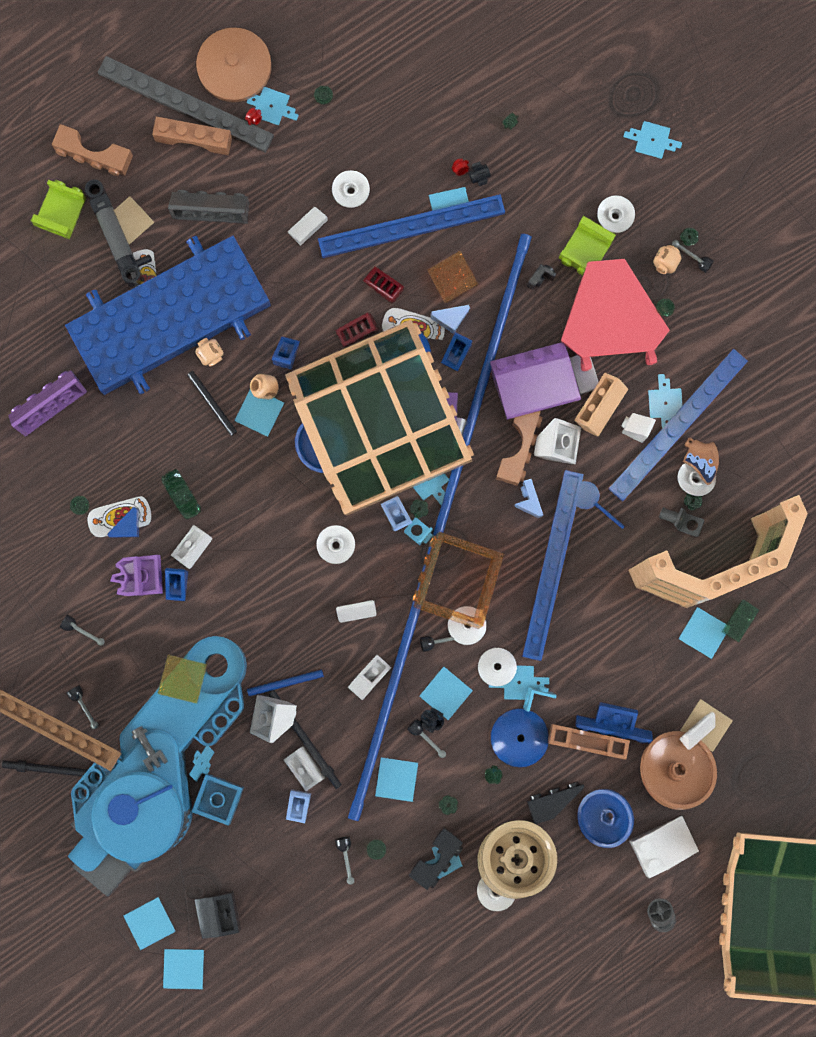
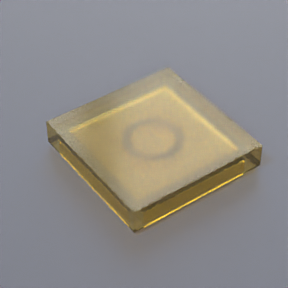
(182, 679)

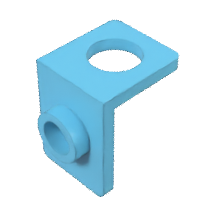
(426, 532)
(541, 691)

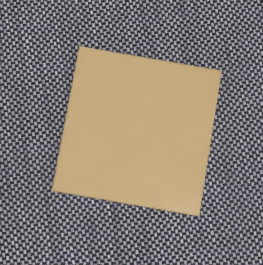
(132, 219)
(721, 723)

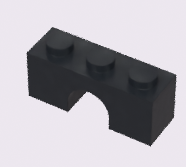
(427, 874)

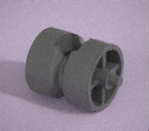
(661, 915)

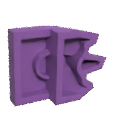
(139, 576)

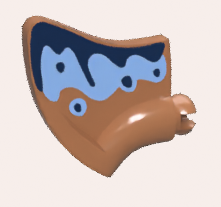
(703, 459)

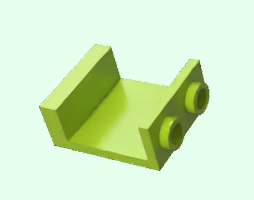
(60, 209)
(586, 245)

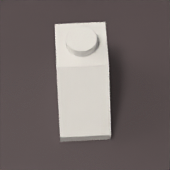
(637, 426)
(369, 677)

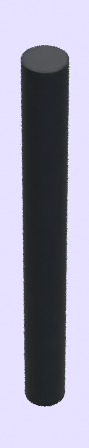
(212, 403)

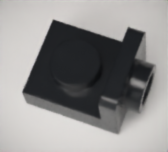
(537, 278)

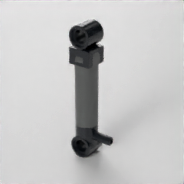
(114, 234)

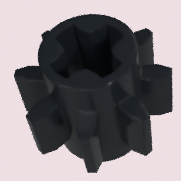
(479, 173)
(432, 720)

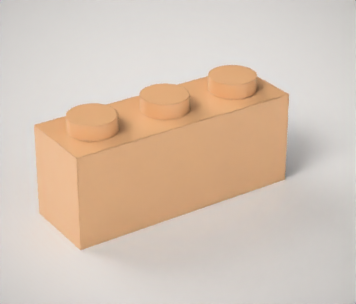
(601, 404)

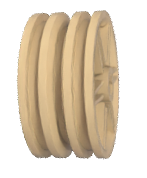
(544, 859)

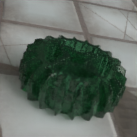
(181, 494)

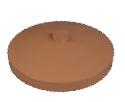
(233, 64)
(678, 775)

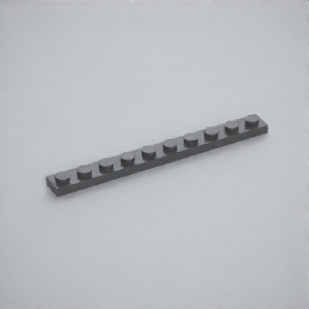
(185, 103)

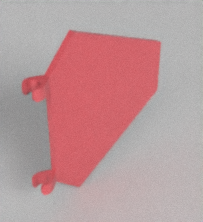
(612, 315)

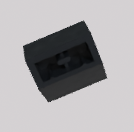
(218, 915)

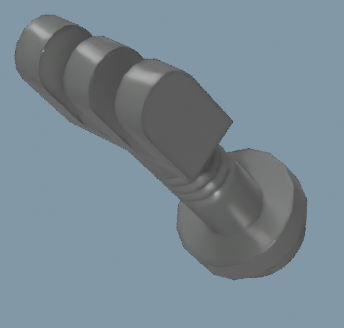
(152, 756)

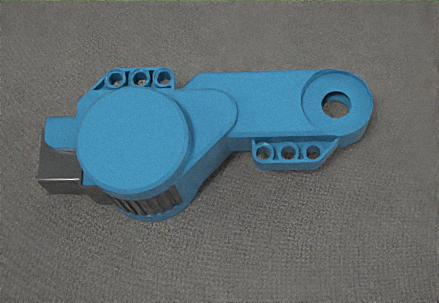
(114, 850)

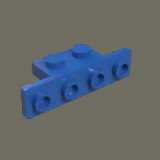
(615, 721)

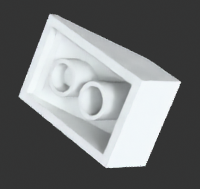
(664, 846)

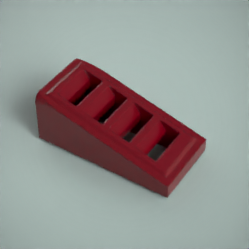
(396, 293)
(367, 316)

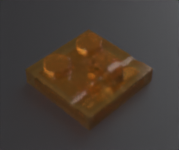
(452, 277)

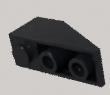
(550, 805)

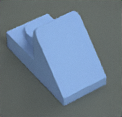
(531, 505)
(396, 513)

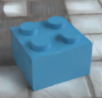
(217, 799)

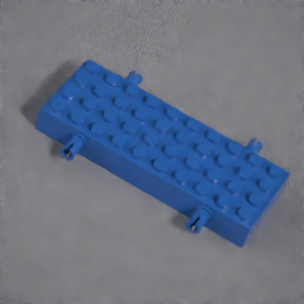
(168, 315)

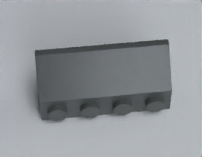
(209, 207)

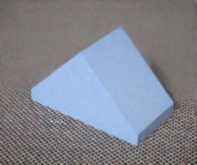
(450, 317)
(298, 806)

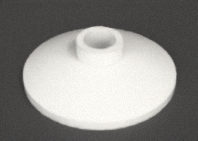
(349, 180)
(619, 206)
(685, 480)
(335, 534)
(462, 634)
(497, 677)
(492, 901)

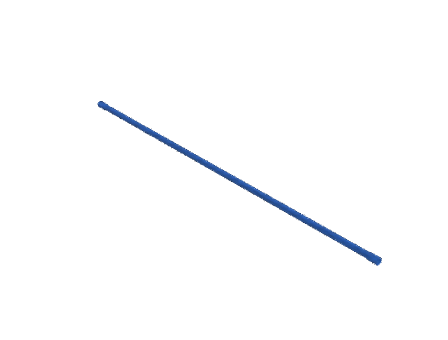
(358, 802)

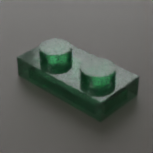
(740, 620)

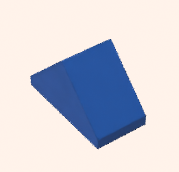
(456, 351)
(285, 353)
(127, 526)
(176, 584)

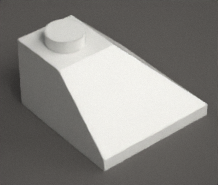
(558, 442)
(272, 718)

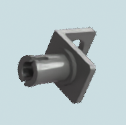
(681, 520)

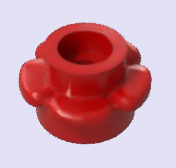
(253, 116)
(460, 167)

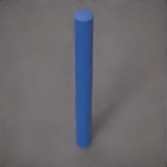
(285, 682)

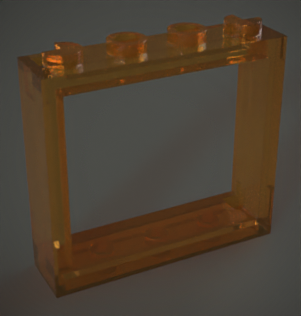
(487, 590)

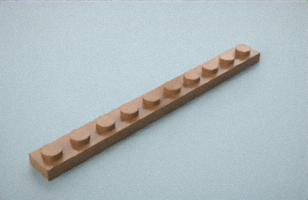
(58, 731)

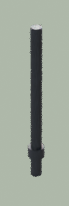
(23, 766)
(327, 770)

